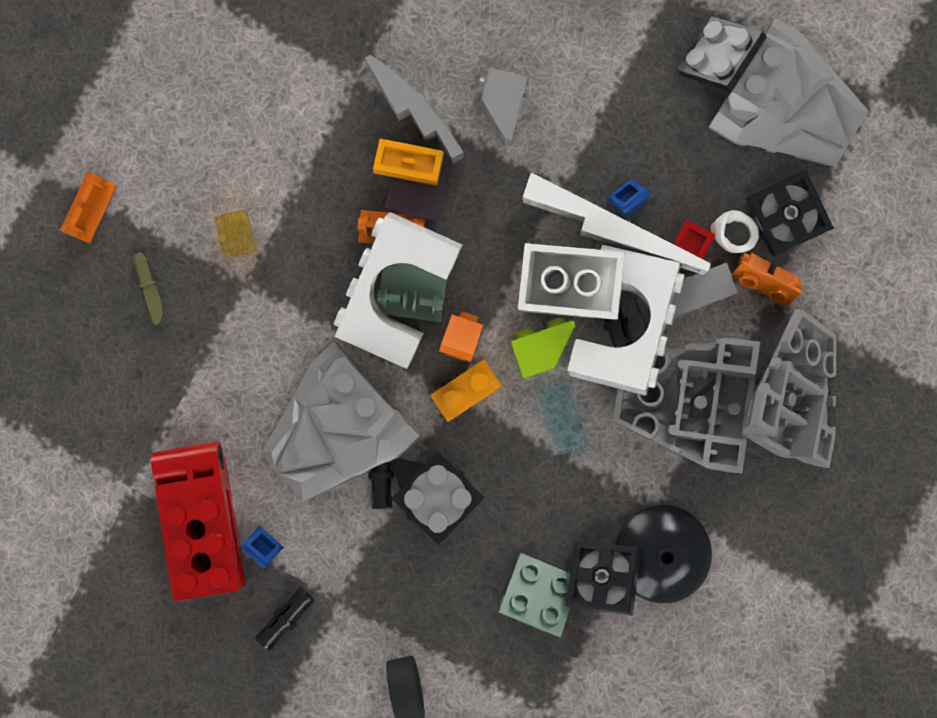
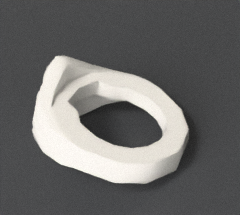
(718, 228)

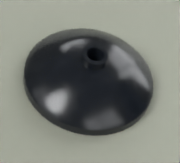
(672, 530)

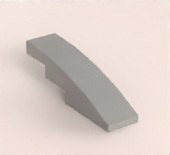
(407, 101)

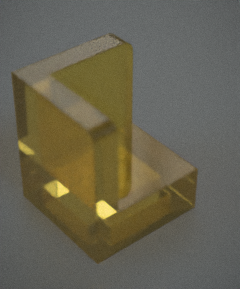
(235, 234)

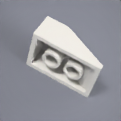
(571, 281)

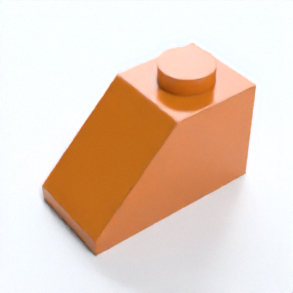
(461, 337)

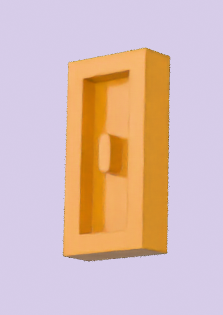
(408, 162)
(465, 390)

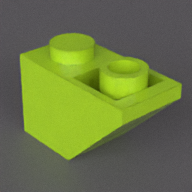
(542, 349)

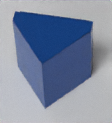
(629, 198)
(261, 547)

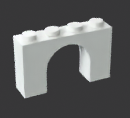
(363, 320)
(633, 365)

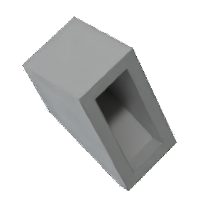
(502, 100)

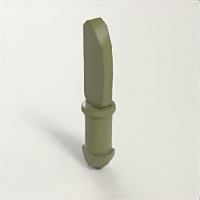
(149, 290)

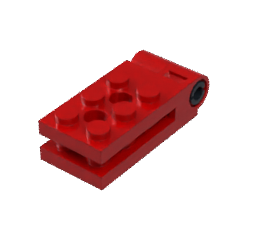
(193, 488)

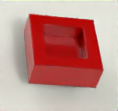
(694, 239)

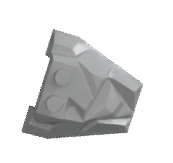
(790, 102)
(792, 397)
(697, 402)
(335, 428)

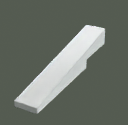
(605, 226)

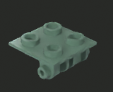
(411, 292)
(537, 595)

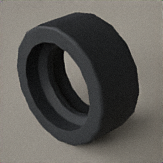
(405, 688)

